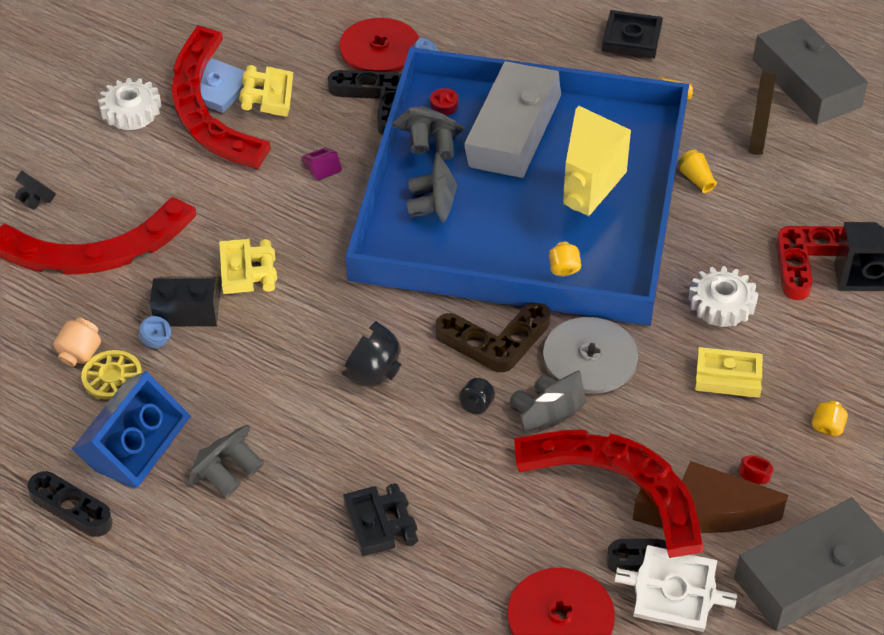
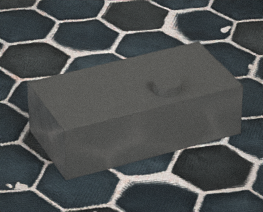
(810, 71)
(812, 563)

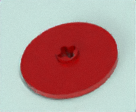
(377, 44)
(565, 589)

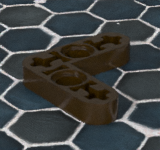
(762, 112)
(493, 344)

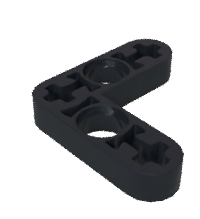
(385, 93)

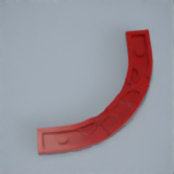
(193, 112)
(101, 255)
(627, 459)

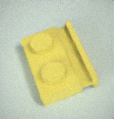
(729, 372)

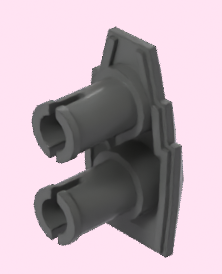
(426, 122)
(441, 185)
(553, 404)
(209, 461)

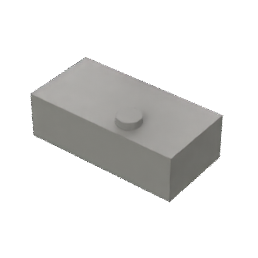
(513, 119)

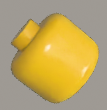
(564, 259)
(830, 418)

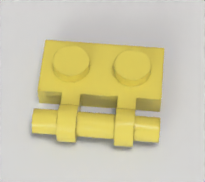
(275, 94)
(237, 268)

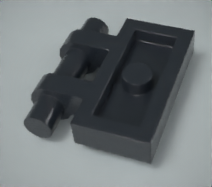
(370, 523)

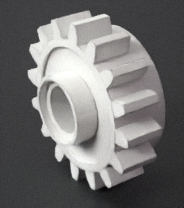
(130, 104)
(723, 297)

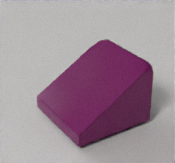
(322, 163)

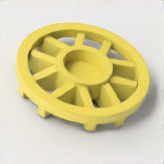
(110, 374)

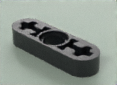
(76, 516)

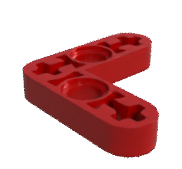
(803, 248)

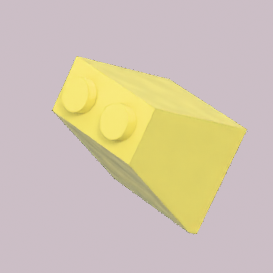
(594, 160)

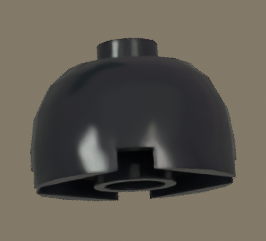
(374, 357)

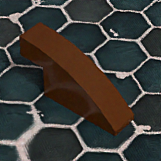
(721, 502)

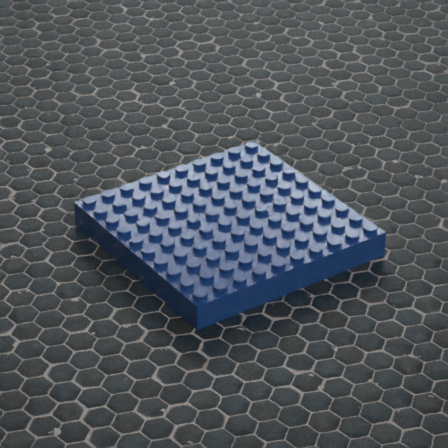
(507, 224)

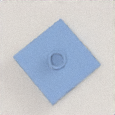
(220, 85)

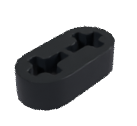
(634, 552)

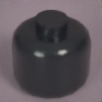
(477, 395)

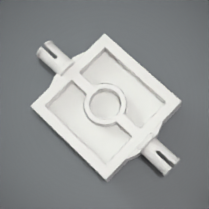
(675, 589)

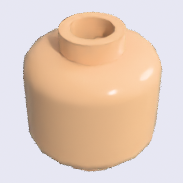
(77, 342)

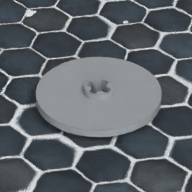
(613, 357)

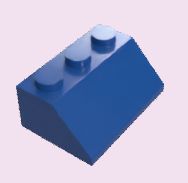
(132, 431)

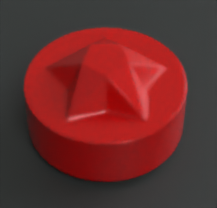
(444, 101)
(755, 469)

